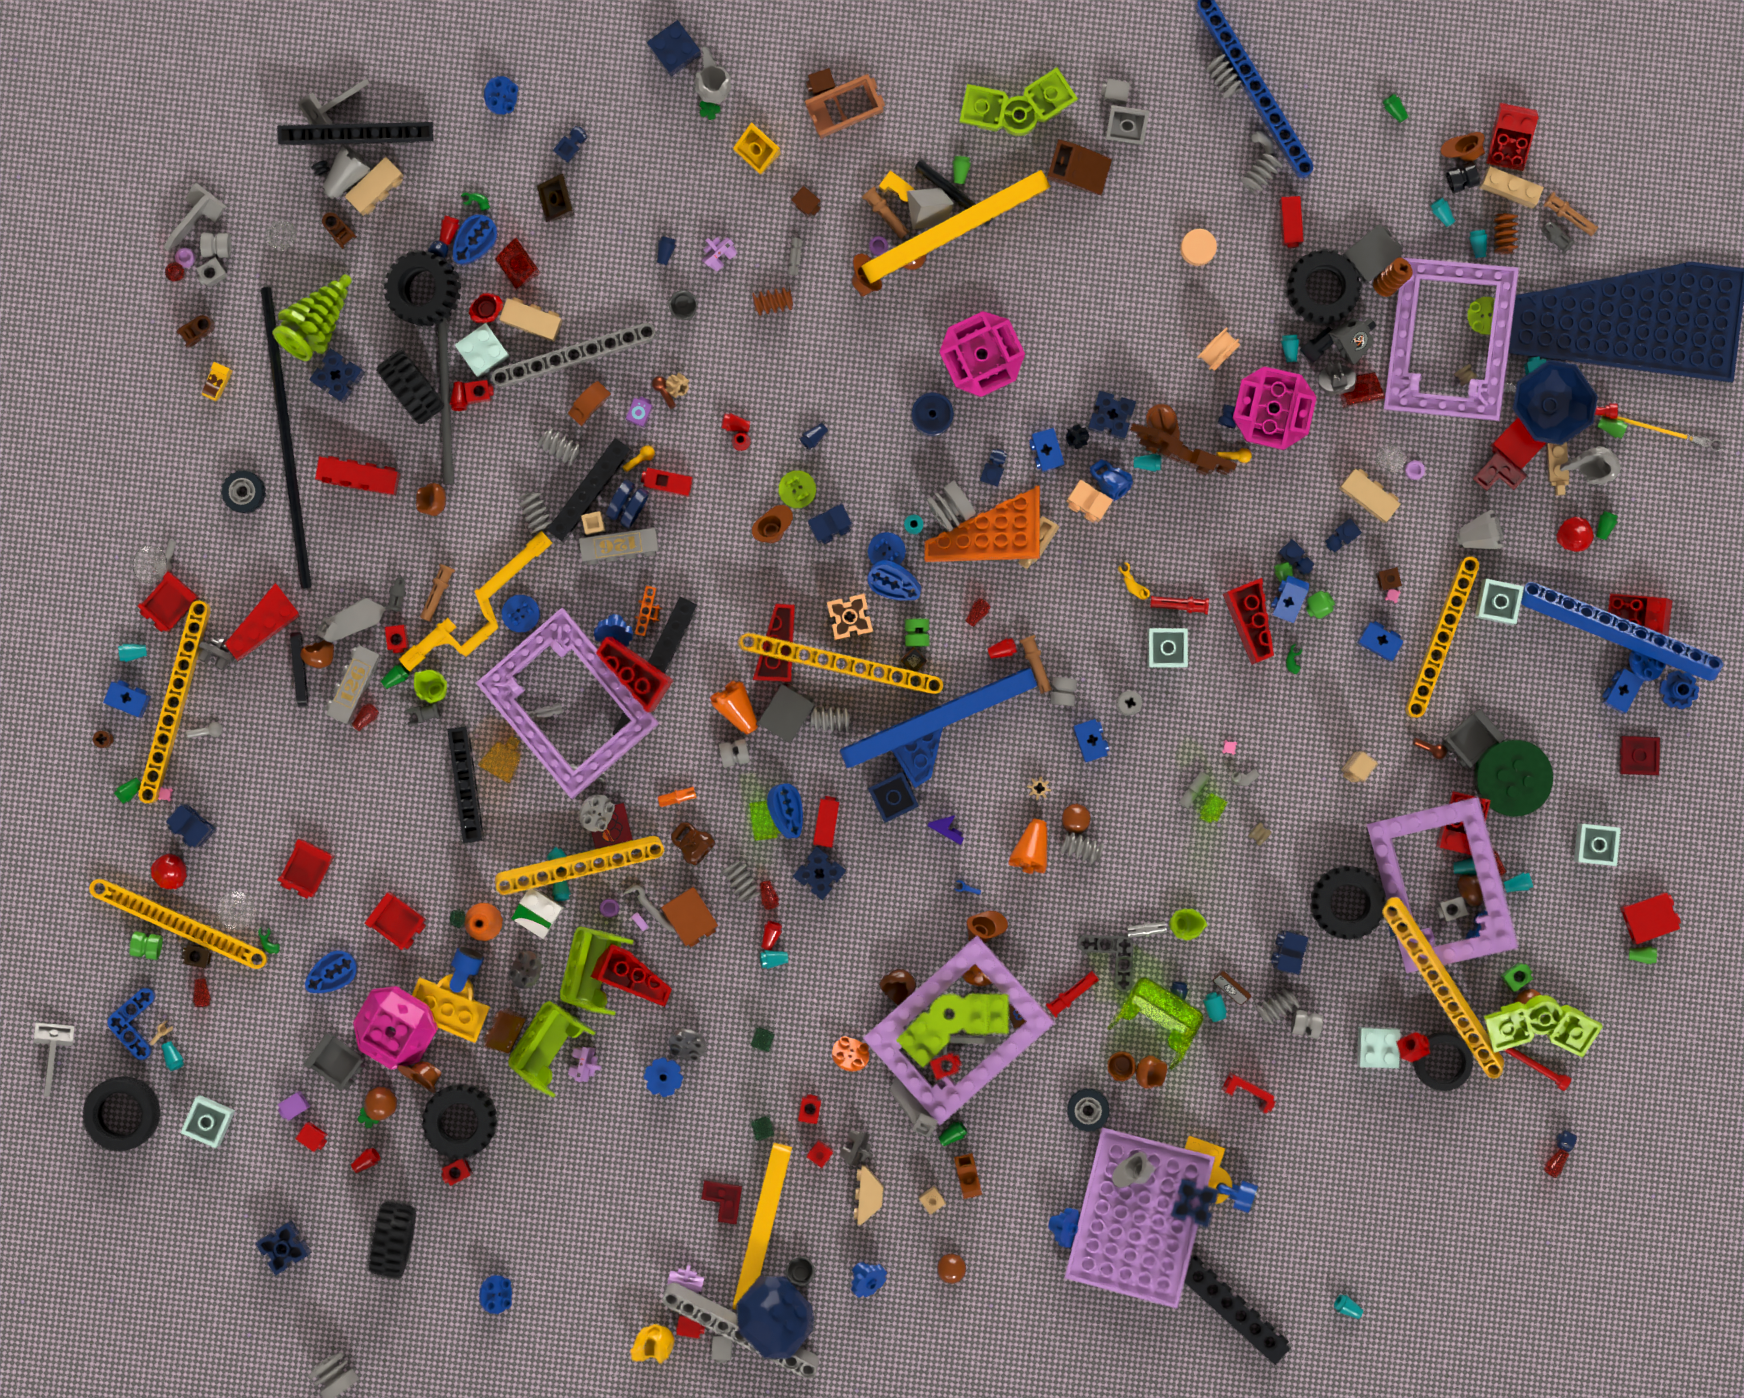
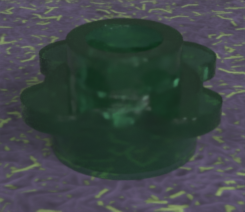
(457, 918)

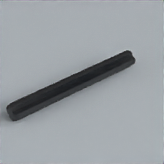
(947, 187)

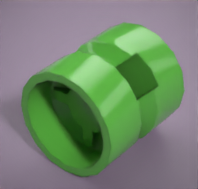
(917, 639)
(148, 946)

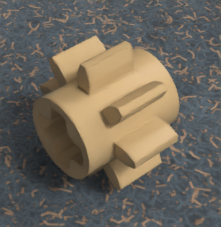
(677, 385)
(1035, 783)

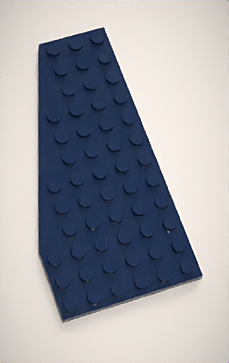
(1649, 320)

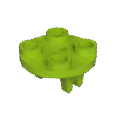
(1480, 307)
(791, 482)

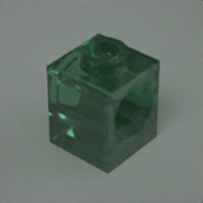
(762, 1039)
(763, 1128)

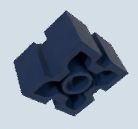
(339, 387)
(1100, 420)
(830, 523)
(190, 825)
(831, 871)
(1289, 952)
(1201, 1213)
(280, 1259)

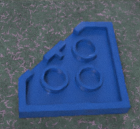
(918, 757)

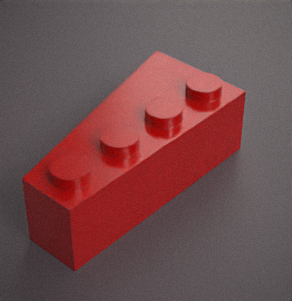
(357, 476)
(1251, 619)
(263, 622)
(780, 628)
(640, 677)

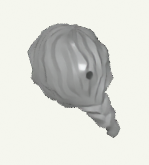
(712, 82)
(1596, 464)

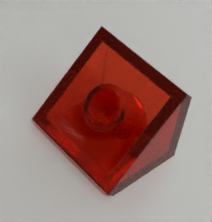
(517, 264)
(1366, 391)

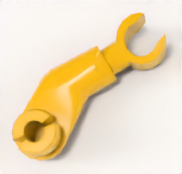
(1133, 587)

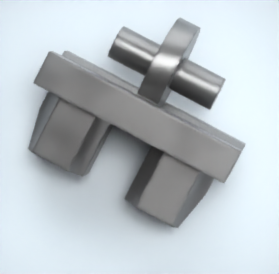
(223, 658)
(860, 1149)

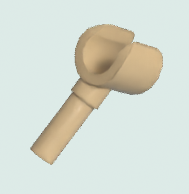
(161, 1031)

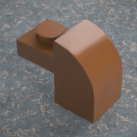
(589, 402)
(968, 1176)

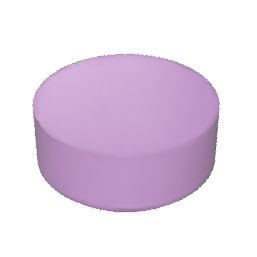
(185, 257)
(1414, 470)
(639, 922)

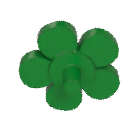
(710, 109)
(364, 1118)

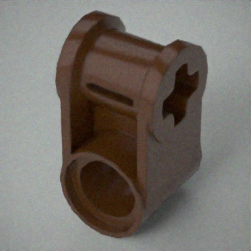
(340, 232)
(192, 331)

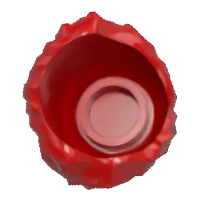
(485, 308)
(1575, 534)
(169, 871)

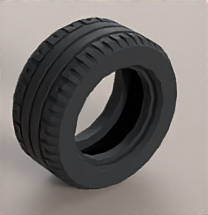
(94, 1121)

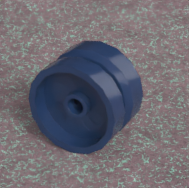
(942, 408)
(626, 503)

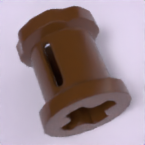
(100, 734)

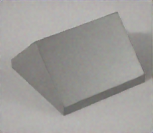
(1127, 124)
(928, 207)

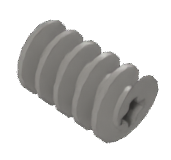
(1224, 77)
(1260, 173)
(559, 446)
(535, 512)
(1122, 706)
(830, 719)
(1082, 848)
(741, 882)
(1277, 1006)

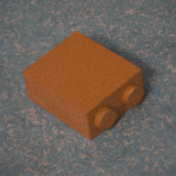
(689, 917)

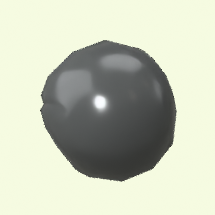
(683, 304)
(800, 1271)

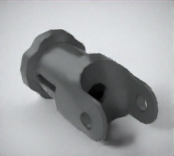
(1556, 236)
(399, 592)
(424, 713)

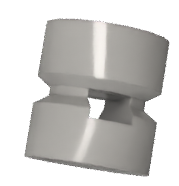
(217, 245)
(1063, 691)
(727, 753)
(1307, 1024)

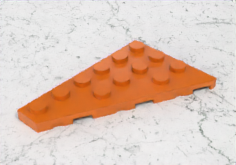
(999, 534)

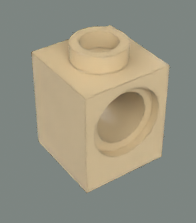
(593, 523)
(932, 1200)

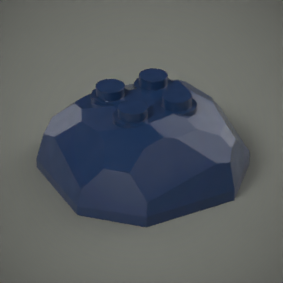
(1555, 402)
(774, 1317)

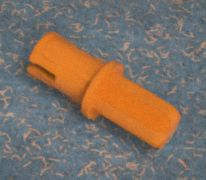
(676, 797)

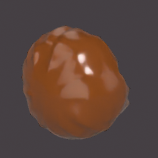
(431, 499)
(318, 654)
(1151, 1072)
(380, 1103)

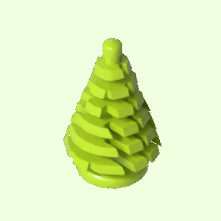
(311, 319)

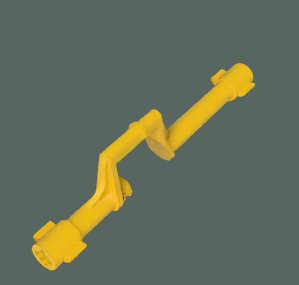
(441, 634)

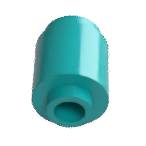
(910, 530)
(1215, 1006)

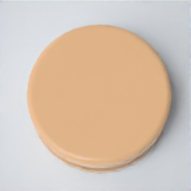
(1198, 247)

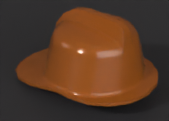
(1466, 147)
(860, 279)
(1164, 419)
(772, 524)
(986, 925)
(423, 1074)

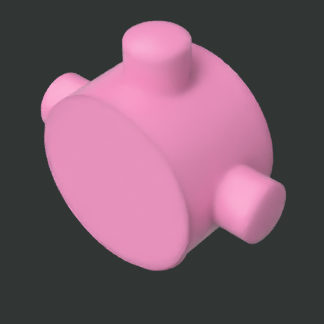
(1392, 595)
(1229, 747)
(165, 794)

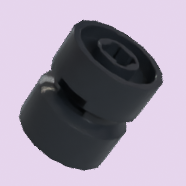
(1464, 177)

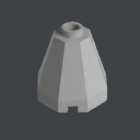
(1482, 532)

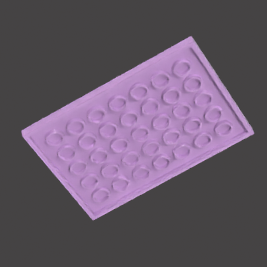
(1127, 1233)

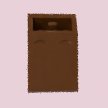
(1079, 167)
(505, 1030)

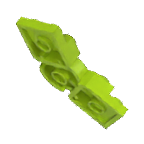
(994, 110)
(974, 1014)
(1561, 1024)

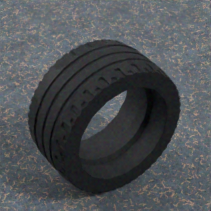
(1462, 1075)

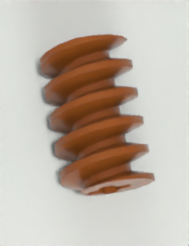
(1505, 233)
(1392, 277)
(773, 301)

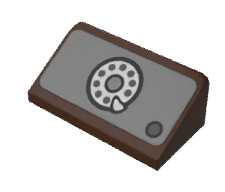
(1231, 987)

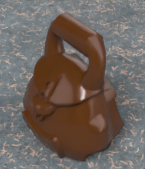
(694, 844)

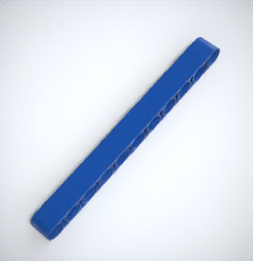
(1255, 96)
(1621, 631)
(938, 717)

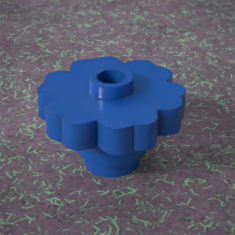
(615, 628)
(1670, 693)
(670, 1069)
(1065, 1227)
(867, 1279)

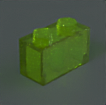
(1211, 808)
(762, 821)

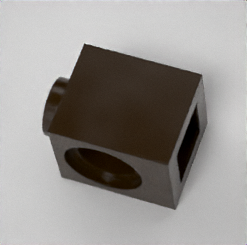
(205, 956)

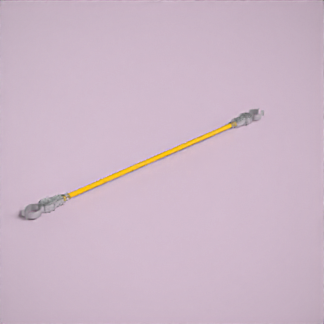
(1703, 441)

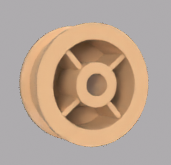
(1219, 349)

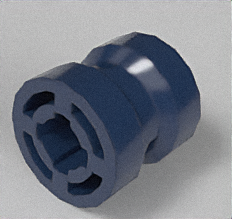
(1227, 418)

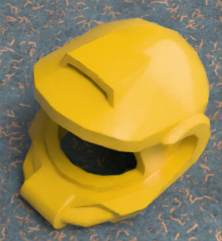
(658, 1344)

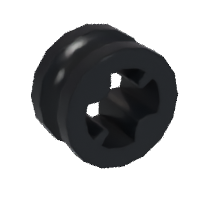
(320, 168)

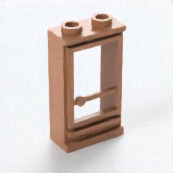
(820, 114)

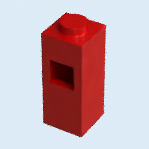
(1291, 221)
(667, 482)
(826, 822)

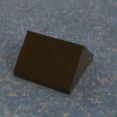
(555, 199)

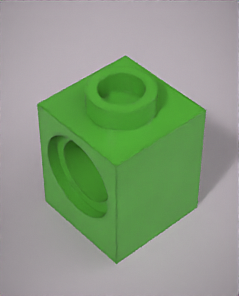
(1508, 976)

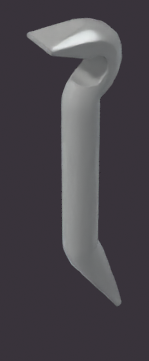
(649, 907)

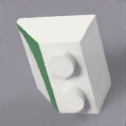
(537, 912)

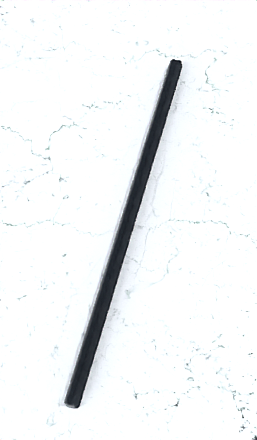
(286, 439)

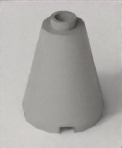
(345, 172)

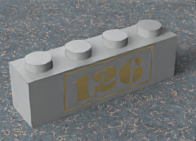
(618, 545)
(353, 685)

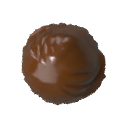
(1471, 890)
(898, 985)

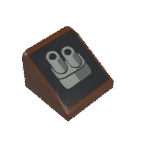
(913, 660)

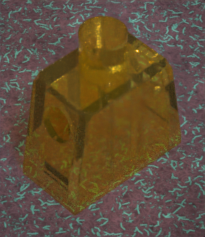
(502, 760)

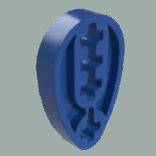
(484, 243)
(901, 590)
(794, 816)
(328, 962)

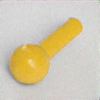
(646, 453)
(1243, 455)

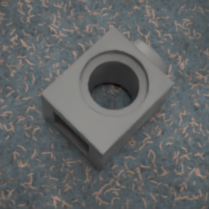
(1115, 91)
(220, 272)
(1460, 908)
(721, 1348)

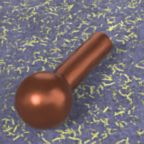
(659, 384)
(1438, 751)

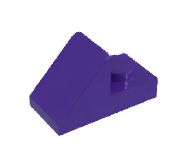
(942, 827)

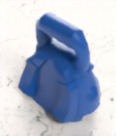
(1112, 482)

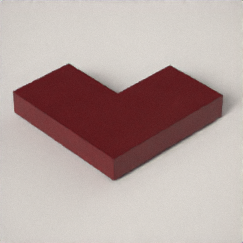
(1499, 467)
(727, 1195)

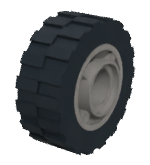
(255, 494)
(1079, 1118)

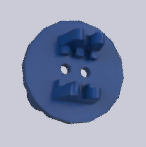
(502, 86)
(881, 543)
(527, 607)
(1649, 670)
(496, 1303)

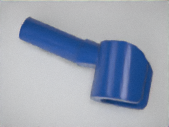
(968, 888)

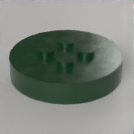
(1513, 777)

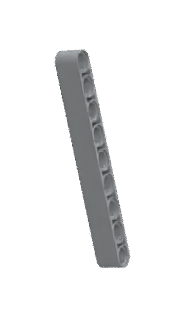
(564, 353)
(714, 1319)

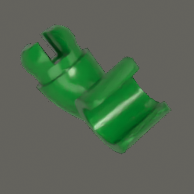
(479, 198)
(1290, 661)
(266, 944)

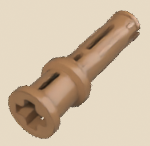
(879, 205)
(1561, 209)
(440, 583)
(1033, 655)

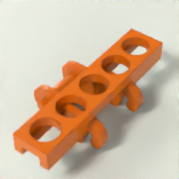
(649, 605)

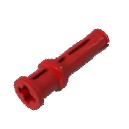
(1189, 604)
(1064, 999)

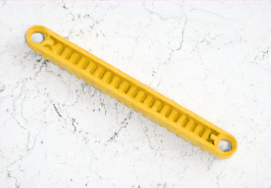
(178, 923)

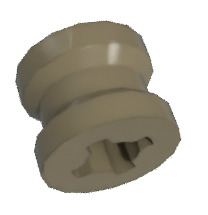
(1465, 375)
(1259, 833)

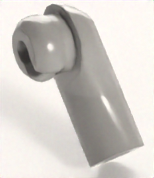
(1265, 140)
(1243, 779)

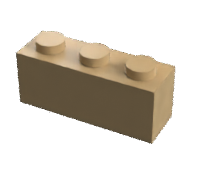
(374, 186)
(1511, 187)
(531, 319)
(1370, 495)
(1358, 767)

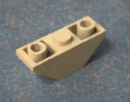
(869, 1195)

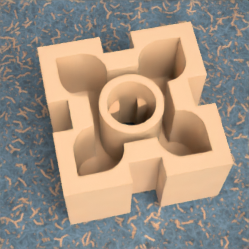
(1088, 501)
(843, 627)

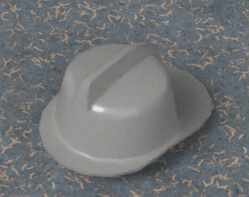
(1133, 1170)

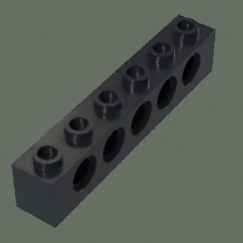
(589, 490)
(465, 784)

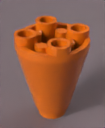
(736, 706)
(1032, 848)
(491, 921)

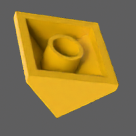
(756, 148)

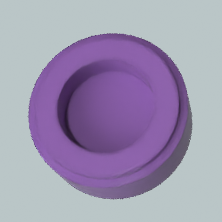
(878, 246)
(609, 908)

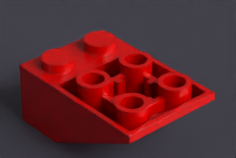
(1512, 136)
(1645, 611)
(1454, 835)

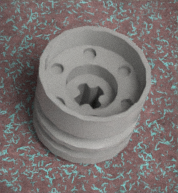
(951, 506)
(333, 1376)

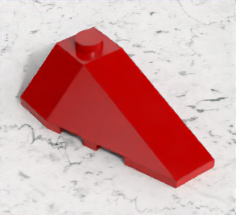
(624, 971)

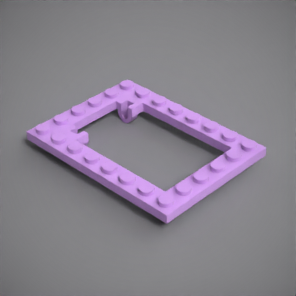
(1403, 387)
(503, 690)
(1496, 927)
(947, 1096)

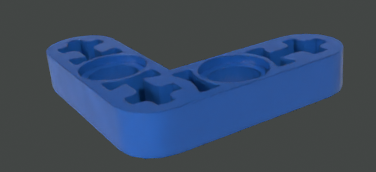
(126, 1018)

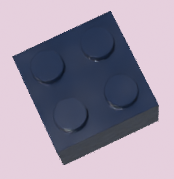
(674, 48)
(893, 797)

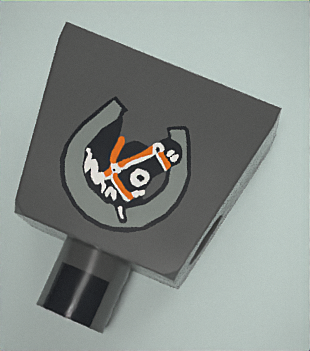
(1353, 339)

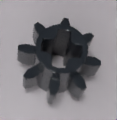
(1077, 436)

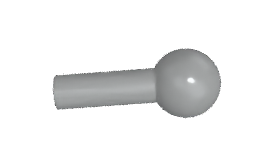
(169, 552)
(214, 729)

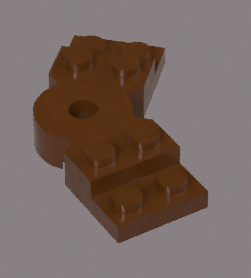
(1173, 449)

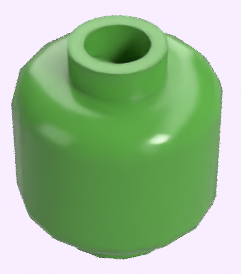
(1320, 604)

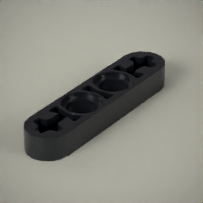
(299, 670)

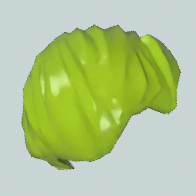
(430, 685)
(1187, 924)

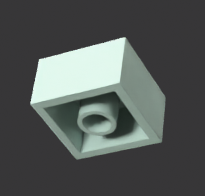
(482, 350)
(1499, 602)
(1167, 647)
(1597, 844)
(1378, 1047)
(207, 1121)

